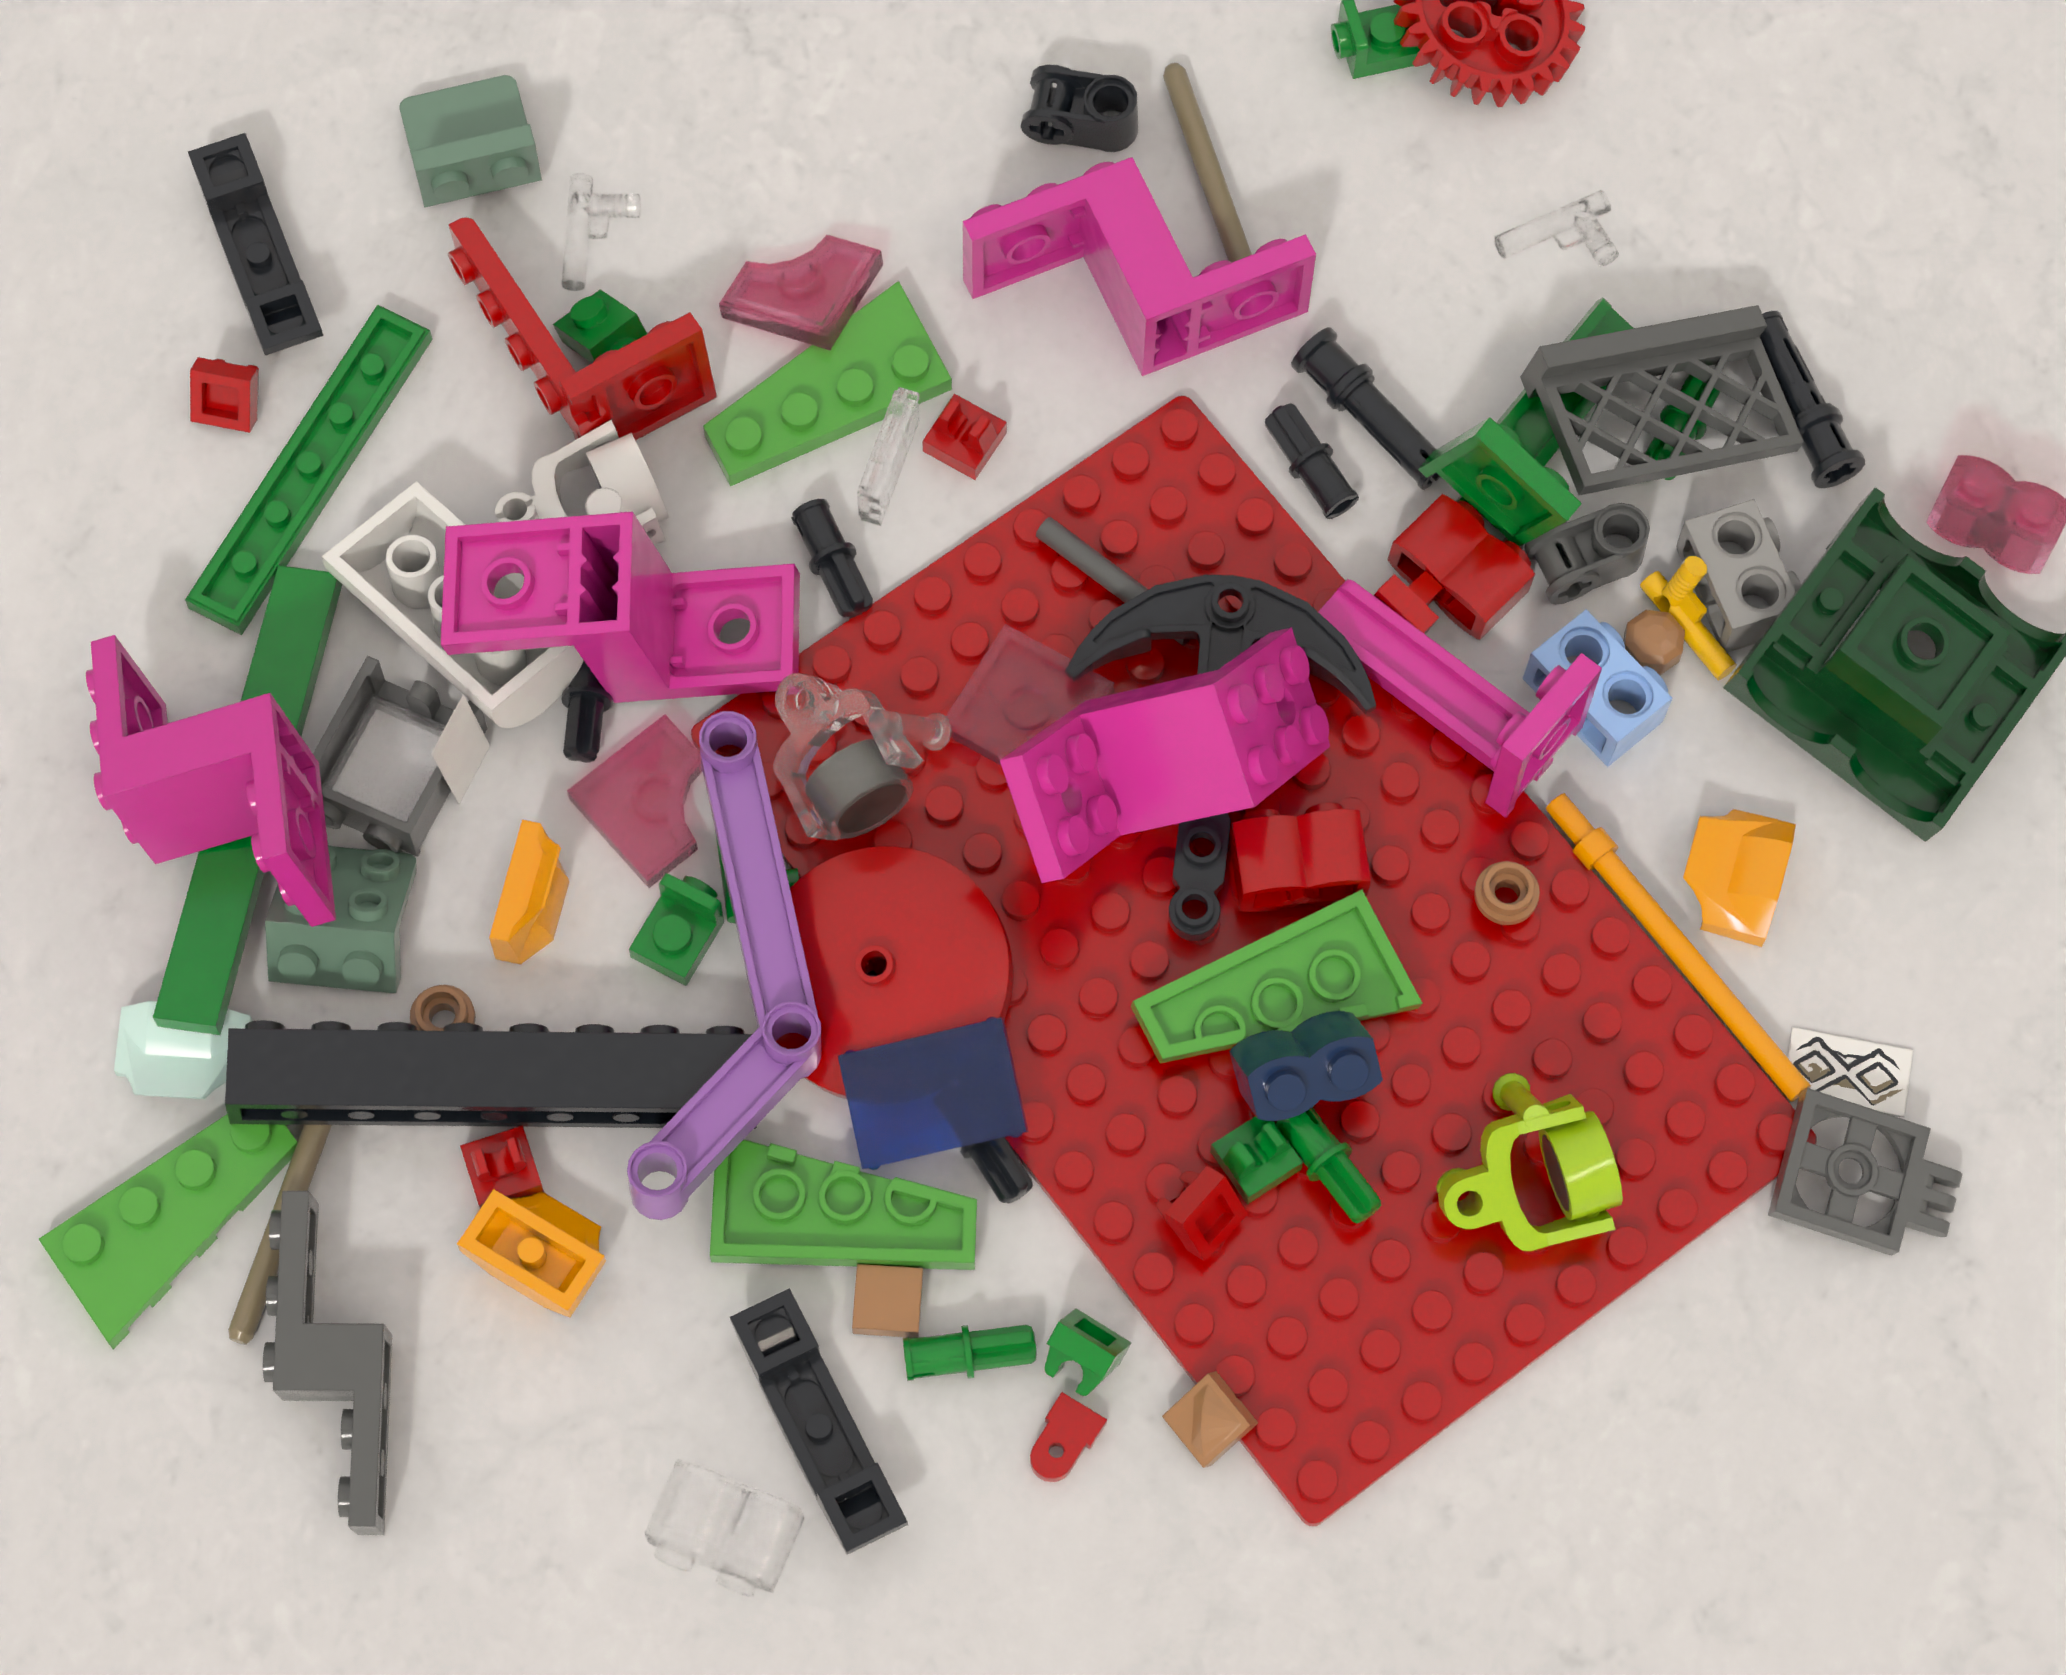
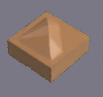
(1209, 1419)

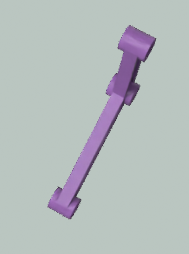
(776, 975)

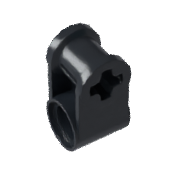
(1077, 109)

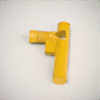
(1687, 609)

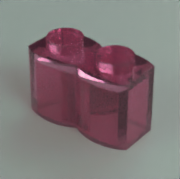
(2003, 516)

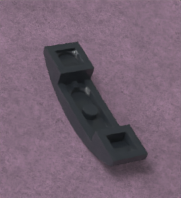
(254, 244)
(817, 1422)

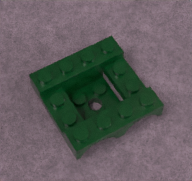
(1875, 713)

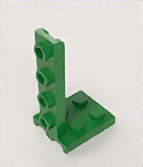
(1503, 462)

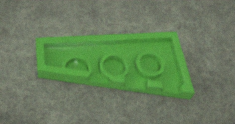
(830, 391)
(1303, 970)
(820, 1213)
(152, 1226)

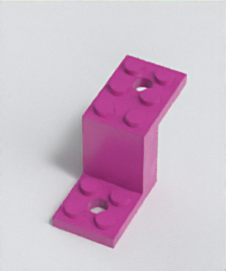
(1136, 265)
(620, 606)
(1166, 754)
(210, 780)

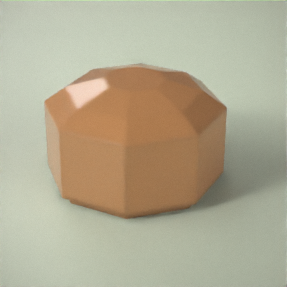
(1654, 640)

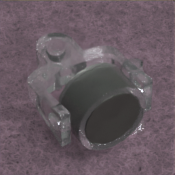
(860, 783)

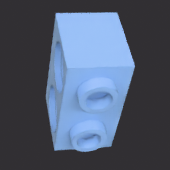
(1621, 678)

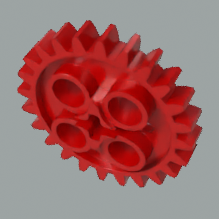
(1484, 58)

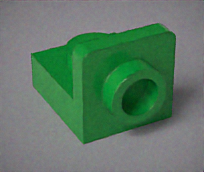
(1370, 40)
(679, 928)

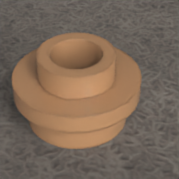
(1511, 876)
(439, 999)

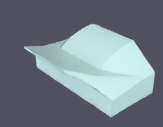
(171, 1060)

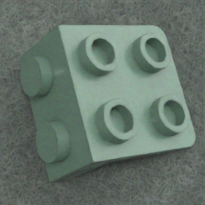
(469, 140)
(363, 942)

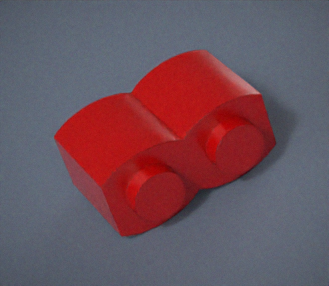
(1475, 568)
(1298, 858)

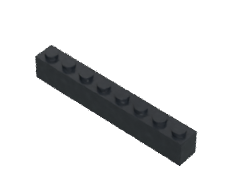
(468, 1074)

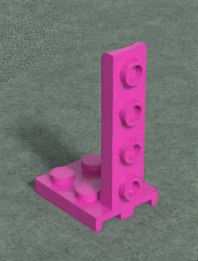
(1460, 700)

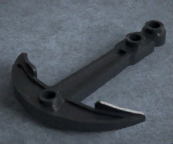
(1192, 611)

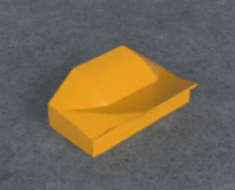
(1739, 872)
(530, 897)
(536, 1248)

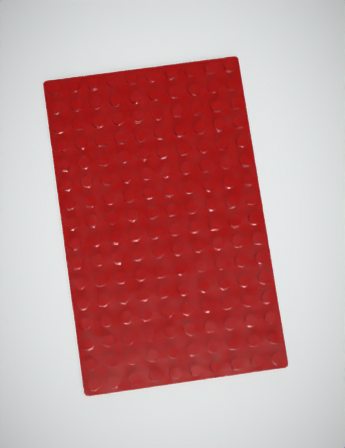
(1323, 1327)

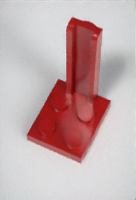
(632, 386)

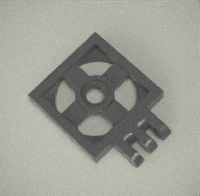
(1909, 1189)

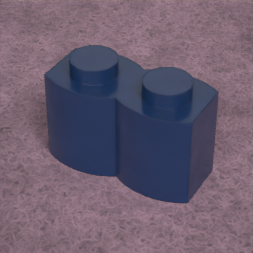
(1291, 1071)

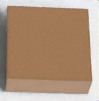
(887, 1301)

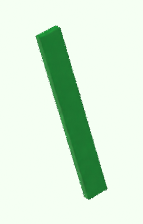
(227, 876)

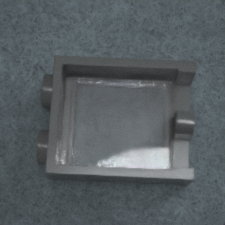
(380, 760)

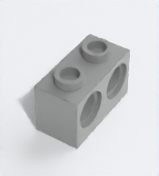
(1737, 575)

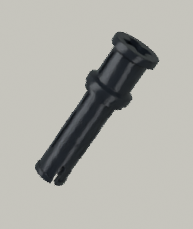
(1352, 389)
(1817, 421)

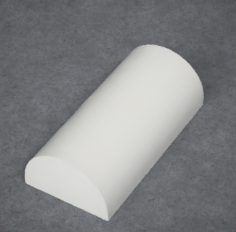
(399, 573)

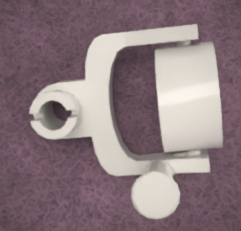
(619, 470)

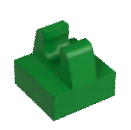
(1256, 1158)
(1088, 1344)

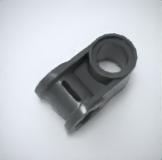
(1580, 559)

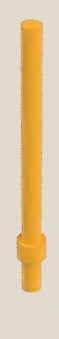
(1597, 852)

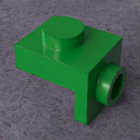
(598, 326)

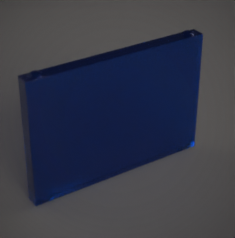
(933, 1093)

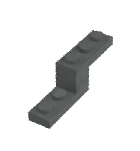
(329, 1362)

